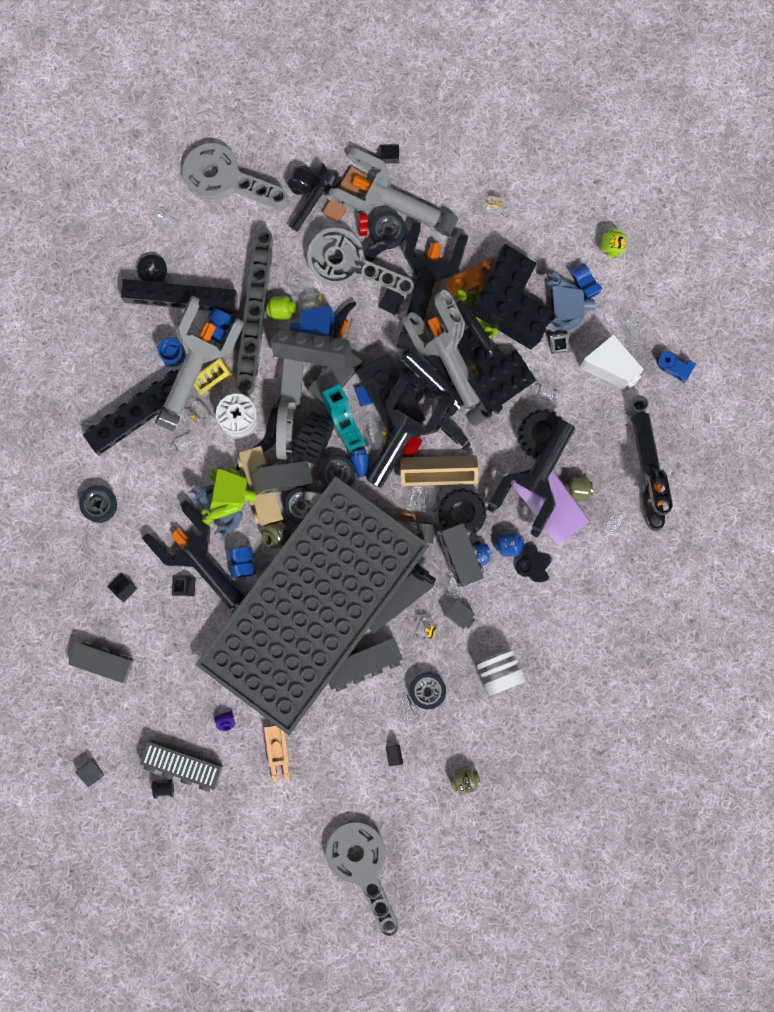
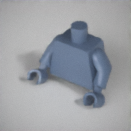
(567, 304)
(225, 524)

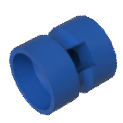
(221, 322)
(171, 352)
(241, 562)

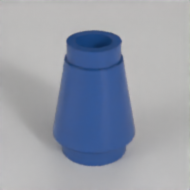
(360, 462)

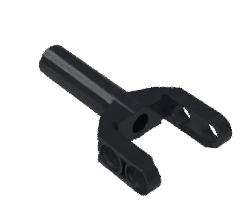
(441, 388)
(404, 429)
(537, 477)

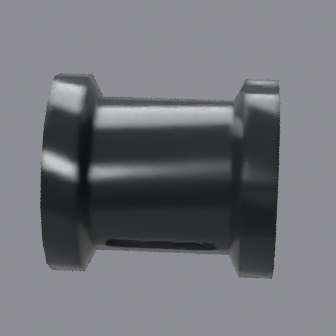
(163, 789)

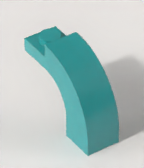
(338, 410)

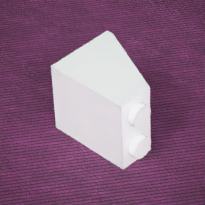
(613, 364)

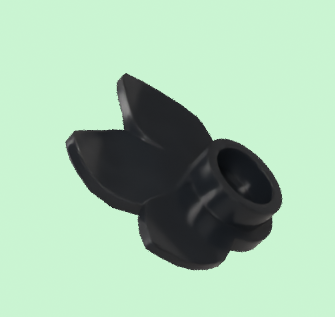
(536, 562)

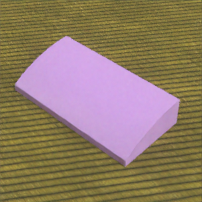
(566, 516)

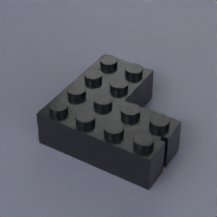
(503, 304)

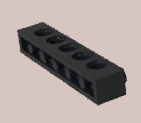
(178, 295)
(132, 422)

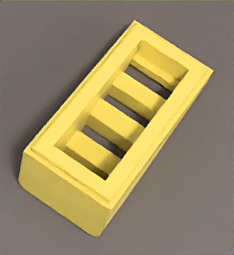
(213, 366)

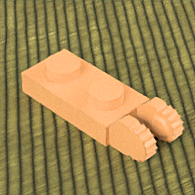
(277, 751)

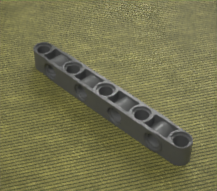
(253, 324)

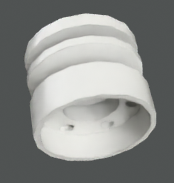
(242, 425)
(501, 672)

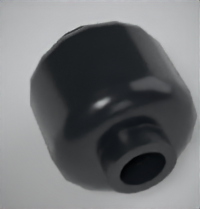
(301, 180)

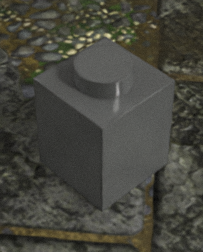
(460, 615)

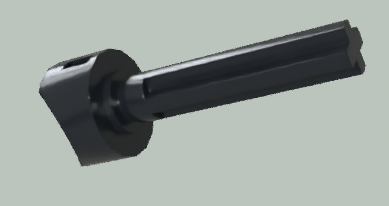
(325, 180)

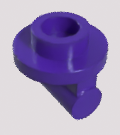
(225, 721)

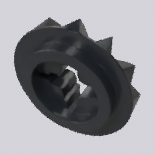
(146, 262)

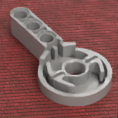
(228, 177)
(353, 262)
(288, 407)
(364, 870)

